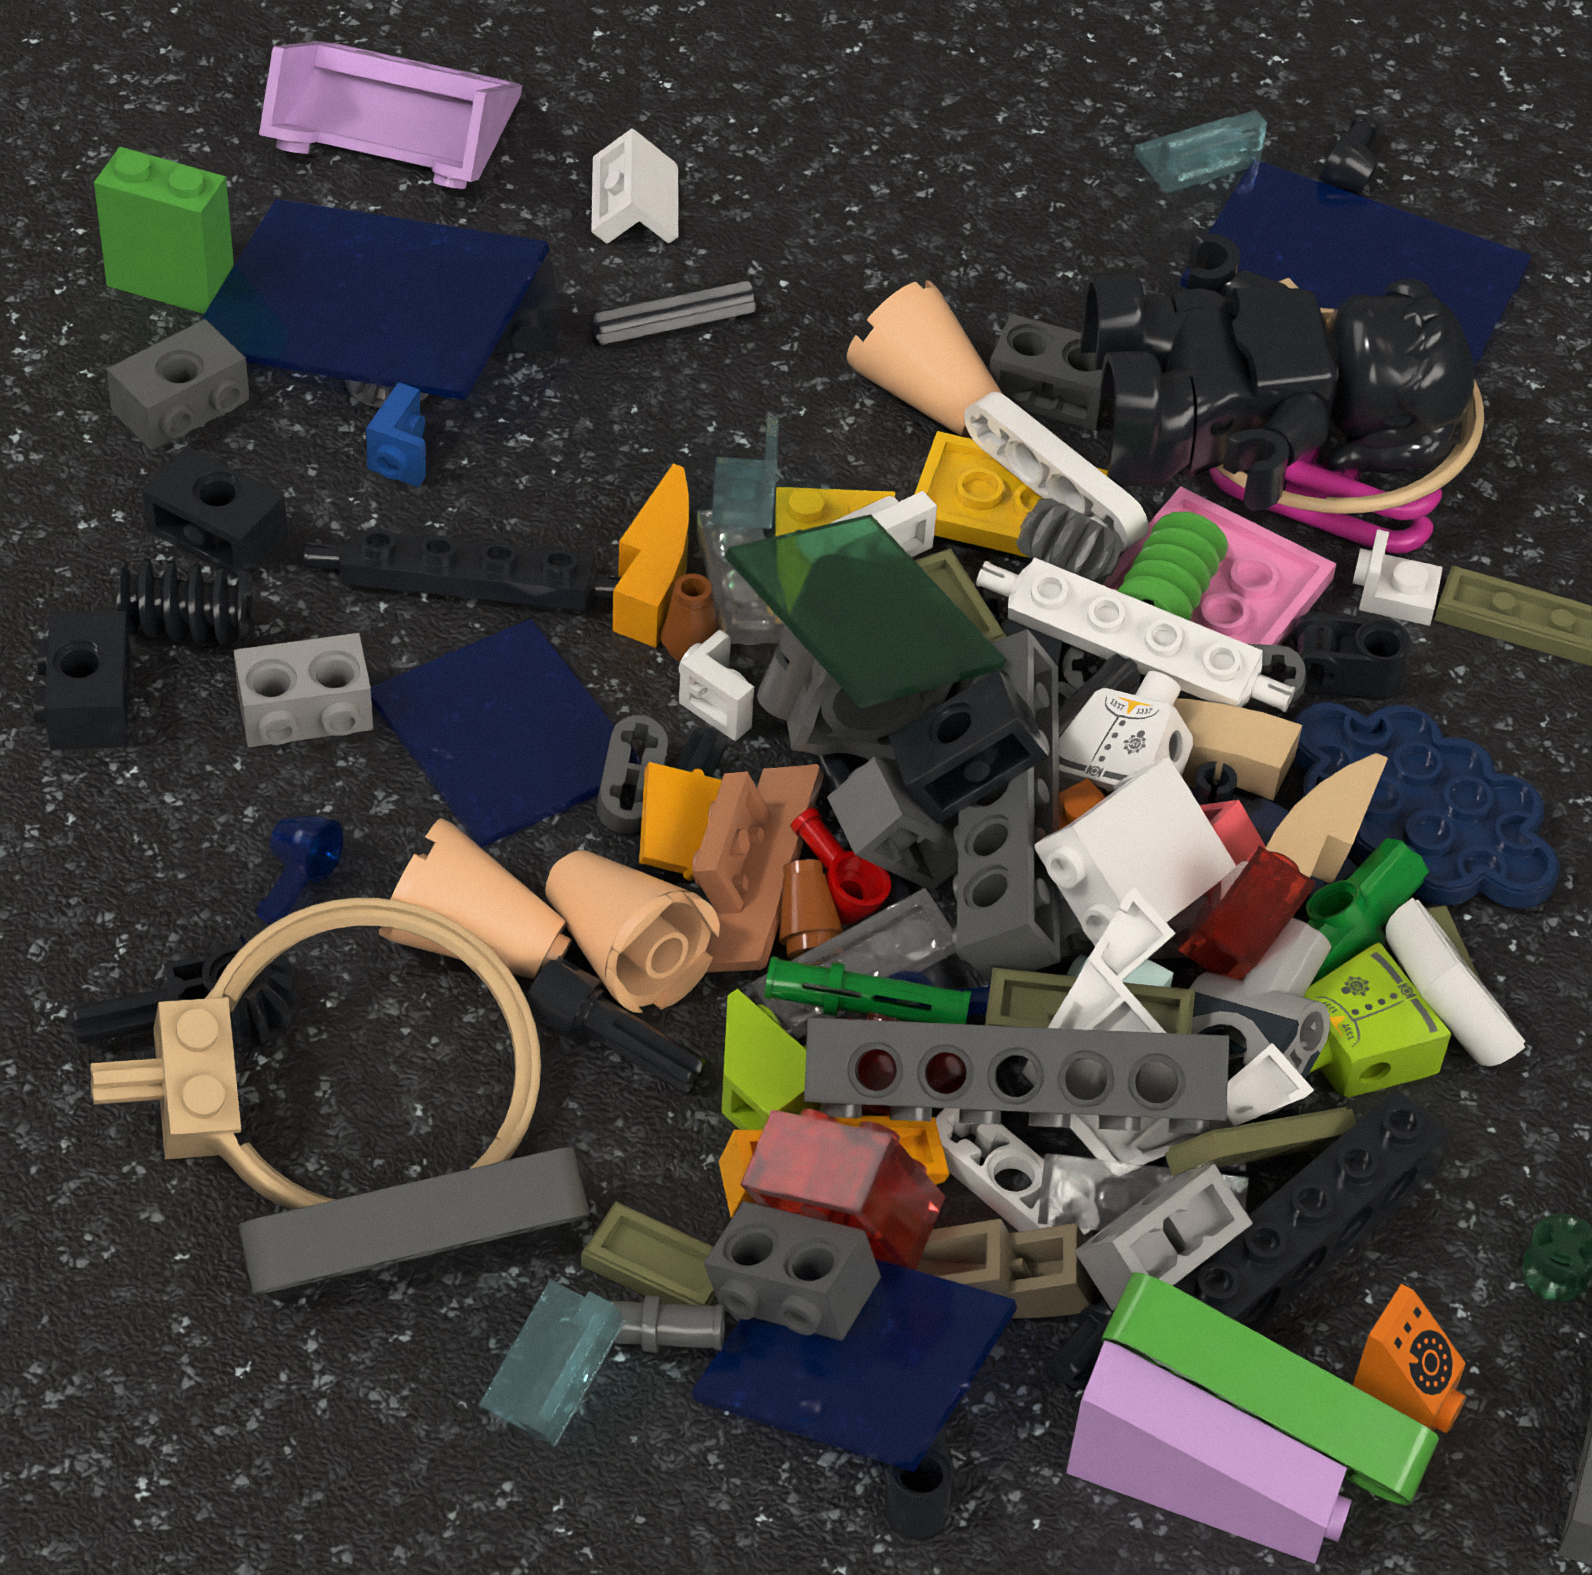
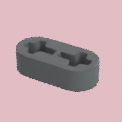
(619, 771)

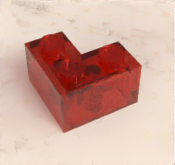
(846, 1178)

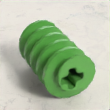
(1176, 563)

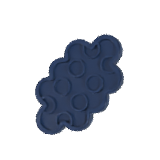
(1439, 800)

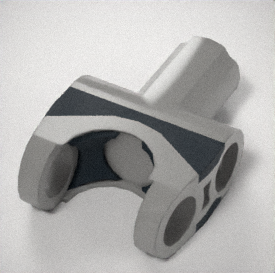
(1269, 1002)

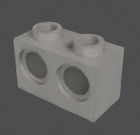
(303, 690)
(1165, 1232)

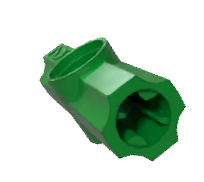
(1357, 908)

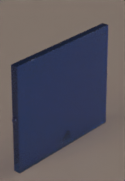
(500, 731)
(878, 1388)

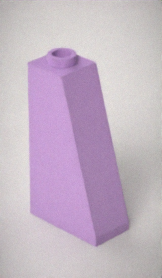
(1203, 1458)

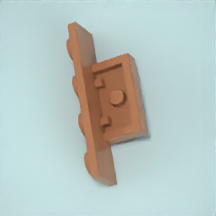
(745, 859)

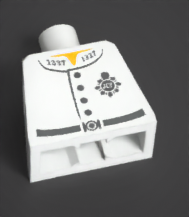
(1124, 734)

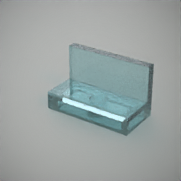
(1204, 151)
(747, 486)
(553, 1361)

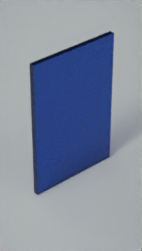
(1357, 245)
(373, 297)

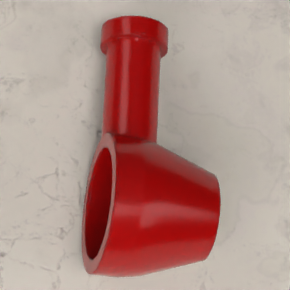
(854, 883)

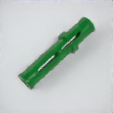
(788, 979)

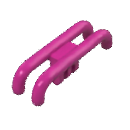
(1316, 481)

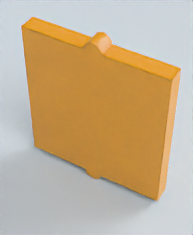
(674, 816)

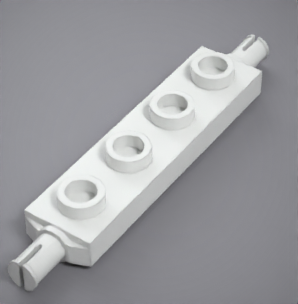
(1156, 640)

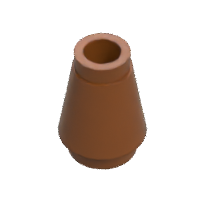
(690, 615)
(806, 908)

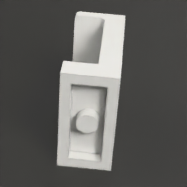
(1137, 837)

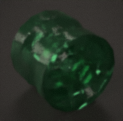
(1564, 1240)

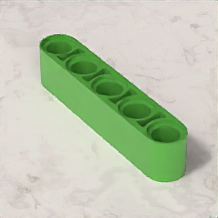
(1259, 1377)

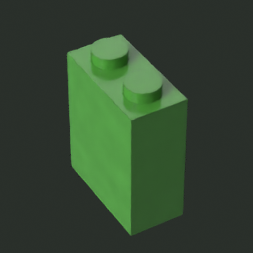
(164, 229)

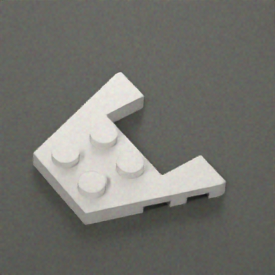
(1104, 1003)

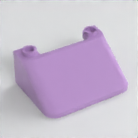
(386, 108)

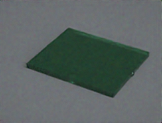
(865, 610)

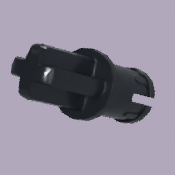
(1079, 1353)

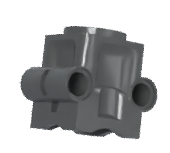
(823, 715)

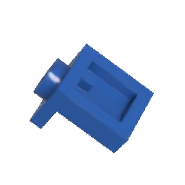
(396, 439)

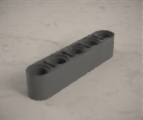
(413, 1220)

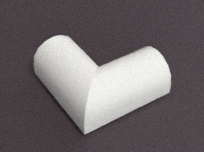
(1451, 986)

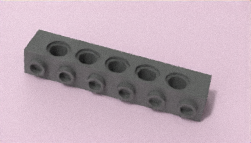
(1002, 887)
(840, 1044)

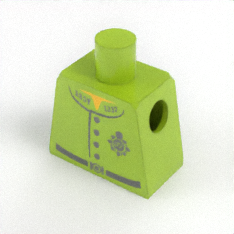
(1378, 1026)

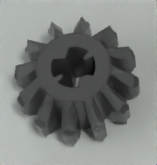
(1070, 541)

